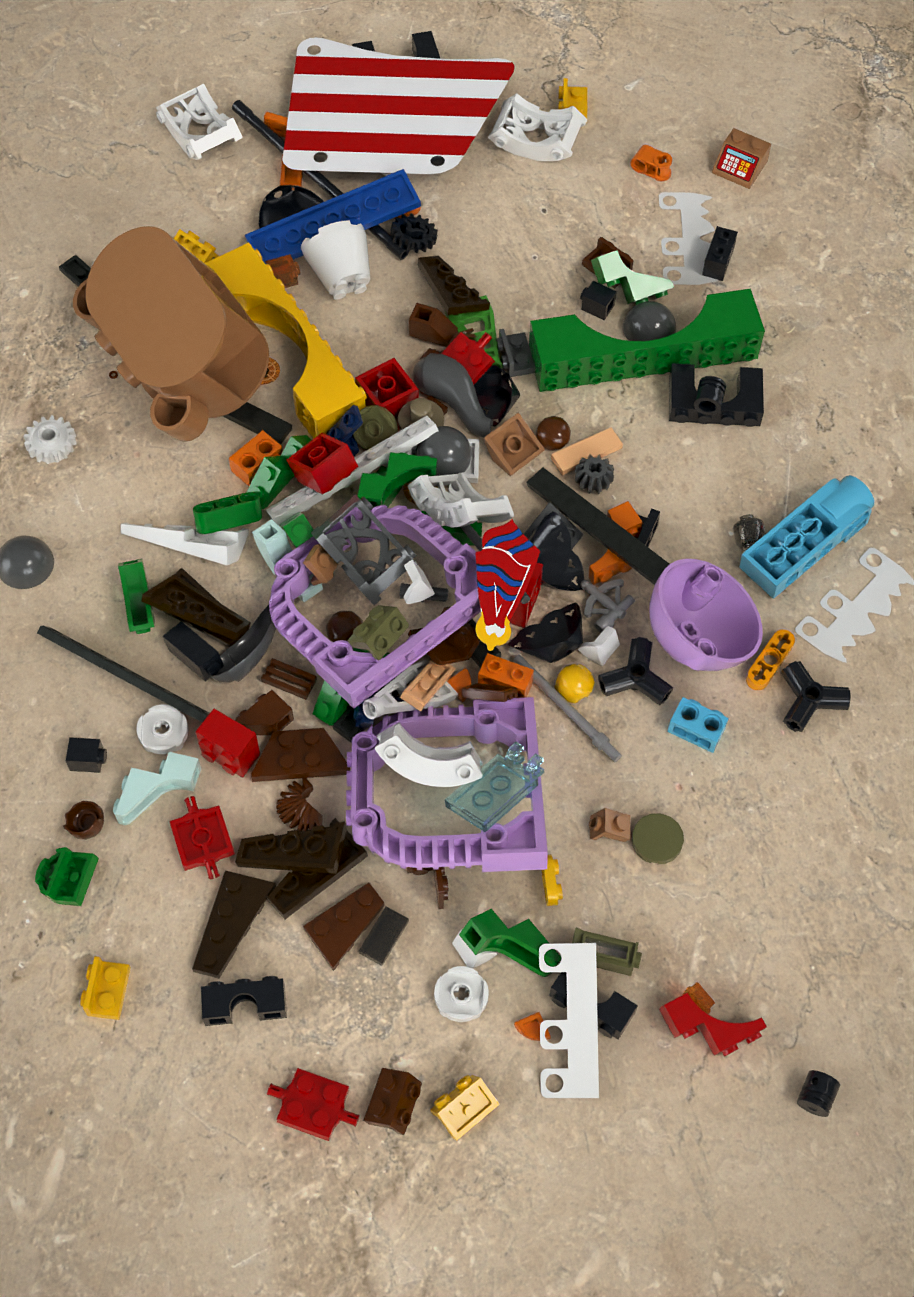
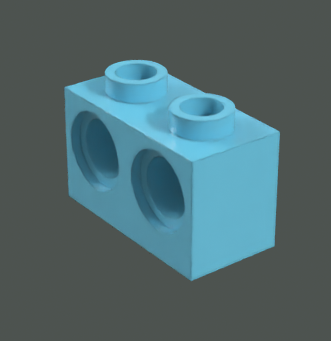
(695, 730)

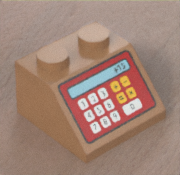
(742, 158)

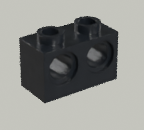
(719, 253)

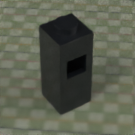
(193, 651)

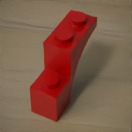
(684, 1016)

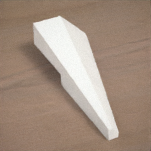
(219, 546)

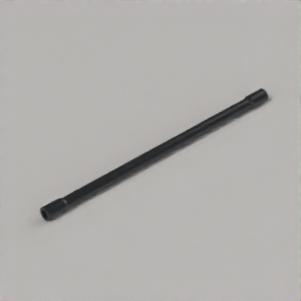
(248, 115)

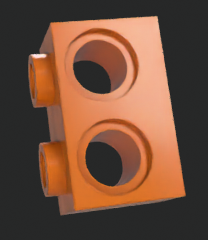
(252, 455)
(506, 673)

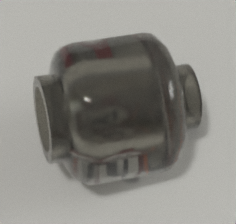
(748, 531)

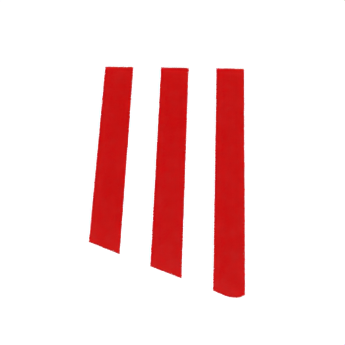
(386, 109)

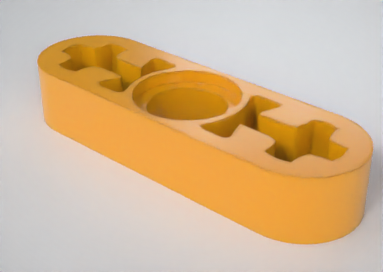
(770, 649)

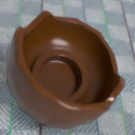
(553, 433)
(342, 625)
(84, 820)

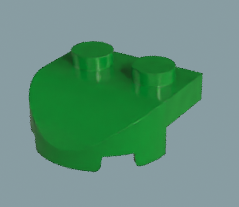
(66, 876)

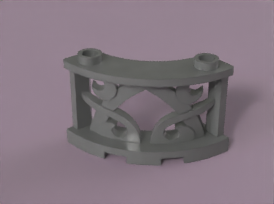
(375, 581)

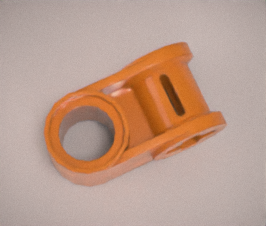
(650, 161)

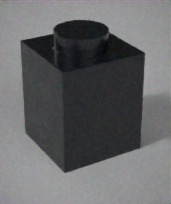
(598, 300)
(85, 755)

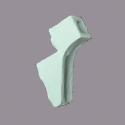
(145, 787)

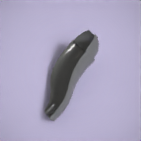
(450, 382)
(247, 650)

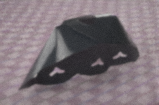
(288, 204)
(496, 393)
(556, 555)
(552, 640)

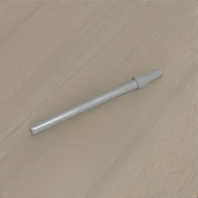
(600, 740)

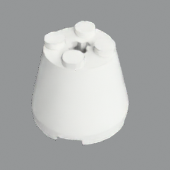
(339, 258)

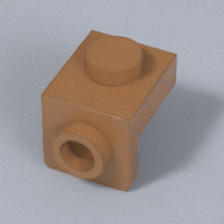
(320, 564)
(610, 825)

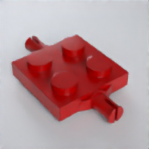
(471, 354)
(202, 837)
(313, 1104)

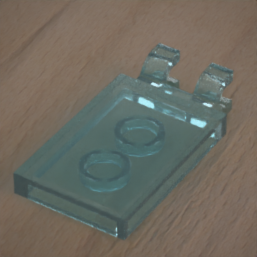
(499, 790)

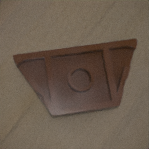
(299, 755)

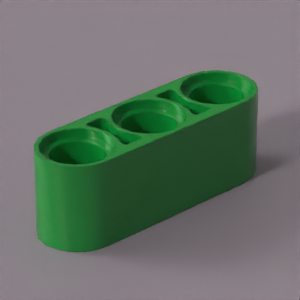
(227, 512)

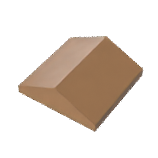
(513, 445)

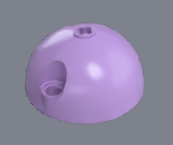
(705, 630)

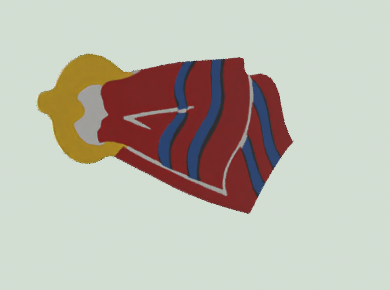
(502, 579)

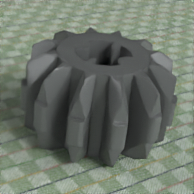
(594, 473)

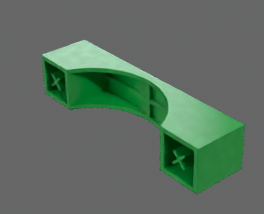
(575, 355)

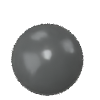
(649, 322)
(449, 448)
(25, 562)

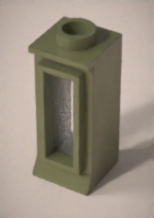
(611, 953)

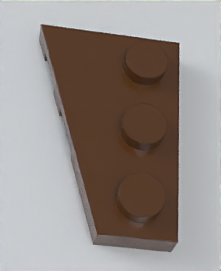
(343, 923)

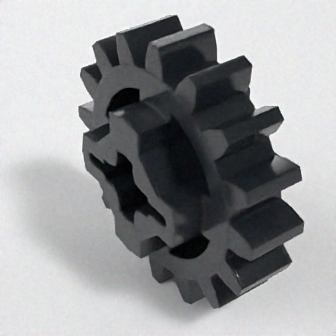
(413, 233)

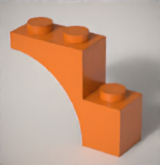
(609, 563)

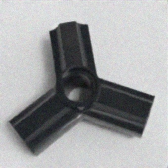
(638, 662)
(803, 708)

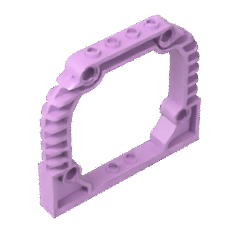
(355, 673)
(501, 848)

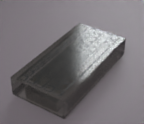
(383, 936)

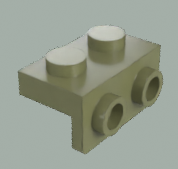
(379, 631)

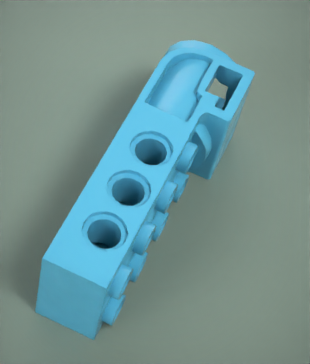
(808, 534)

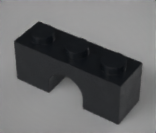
(220, 999)
(612, 1015)

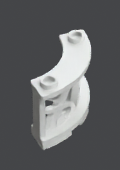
(527, 117)
(193, 145)
(460, 504)
(428, 764)

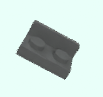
(515, 353)

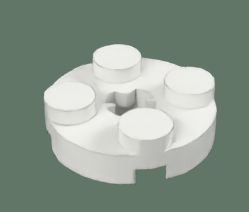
(169, 741)
(465, 1009)

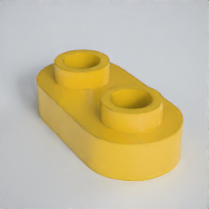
(552, 891)

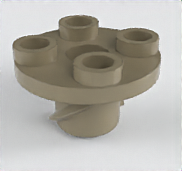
(418, 409)

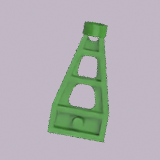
(489, 322)

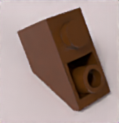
(431, 325)
(266, 715)

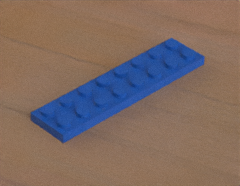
(364, 205)

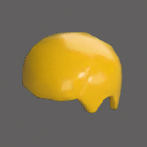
(574, 682)

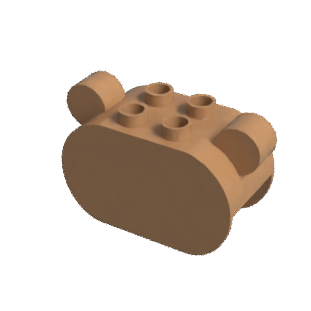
(173, 330)

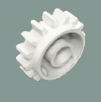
(50, 440)

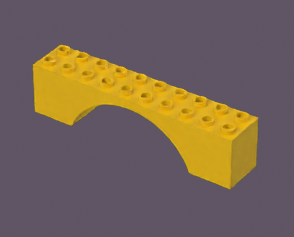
(325, 386)

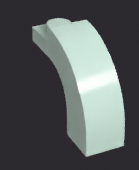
(274, 546)

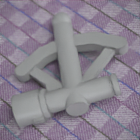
(614, 609)

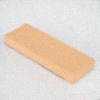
(600, 443)
(427, 684)

